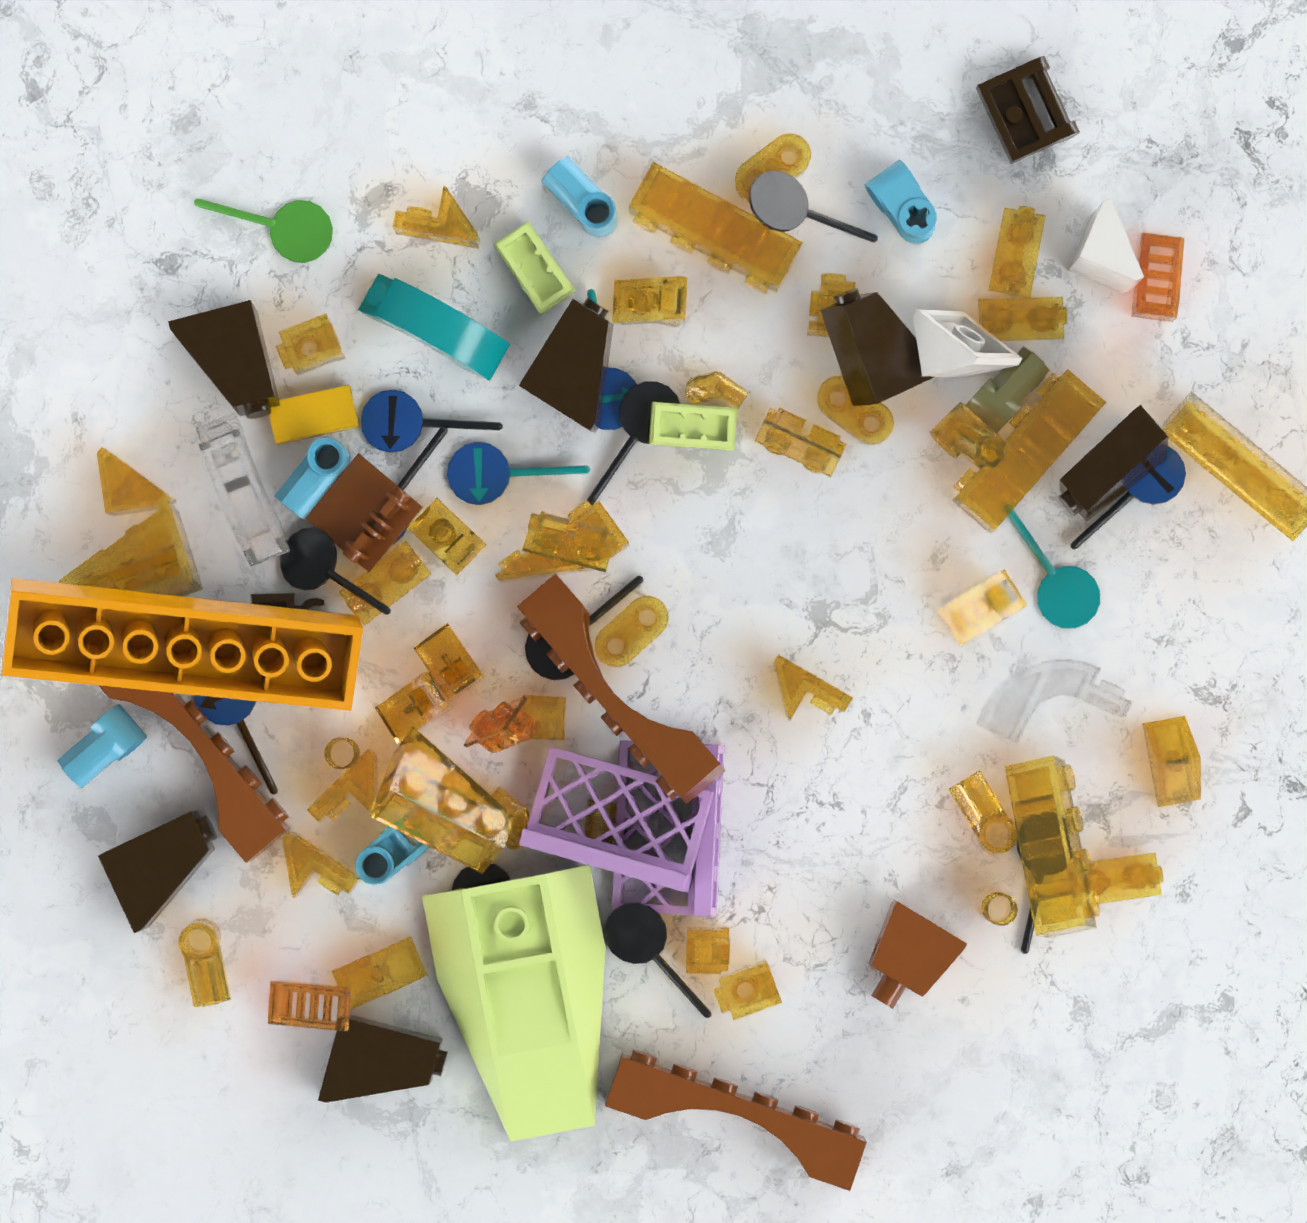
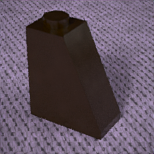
(872, 347)
(233, 355)
(574, 364)
(1114, 465)
(157, 866)
(379, 1060)

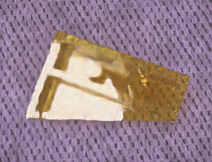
(146, 559)
(441, 805)

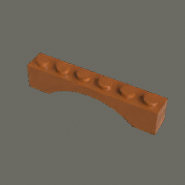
(676, 753)
(243, 812)
(652, 1090)

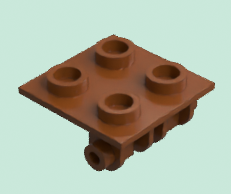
(364, 512)

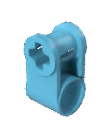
(898, 197)
(395, 849)

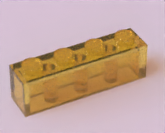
(714, 228)
(1030, 449)
(1239, 464)
(1052, 847)

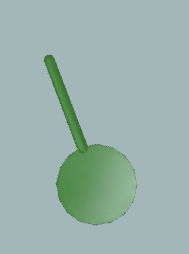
(298, 230)

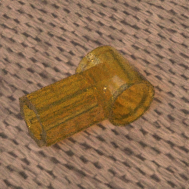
(966, 435)
(981, 809)
(205, 967)

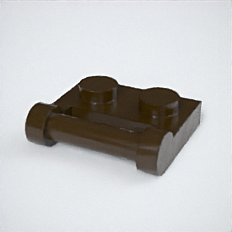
(1015, 114)

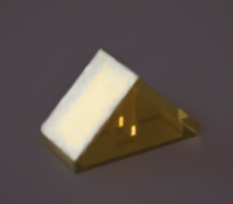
(126, 489)
(449, 662)
(413, 706)
(1173, 761)

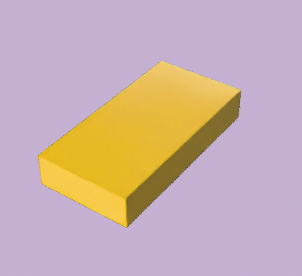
(314, 415)

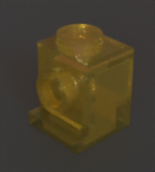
(830, 285)
(317, 330)
(548, 714)
(707, 950)
(763, 996)

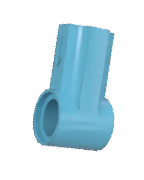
(580, 195)
(310, 480)
(111, 739)

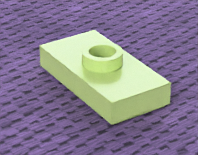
(534, 268)
(693, 426)

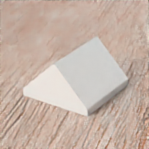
(1106, 251)
(958, 346)

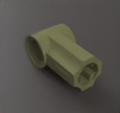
(1001, 396)

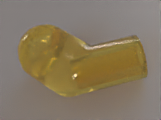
(713, 386)

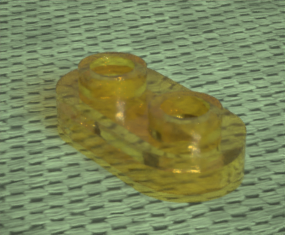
(770, 160)
(852, 417)
(630, 630)

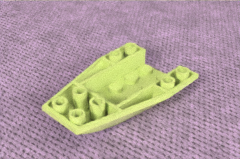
(526, 992)

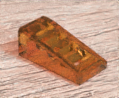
(1152, 310)
(281, 1005)

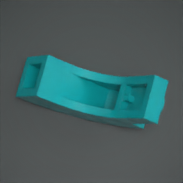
(435, 325)

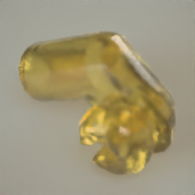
(520, 820)

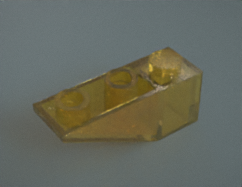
(531, 565)

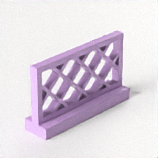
(603, 854)
(705, 873)

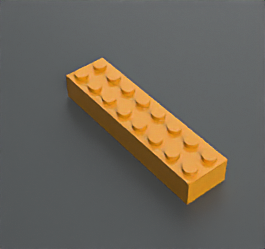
(181, 644)

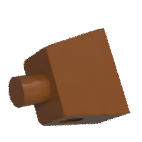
(911, 954)

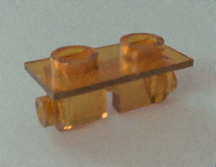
(502, 727)

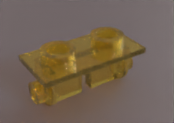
(1017, 251)
(1023, 318)
(783, 436)
(586, 547)
(387, 581)
(1125, 878)

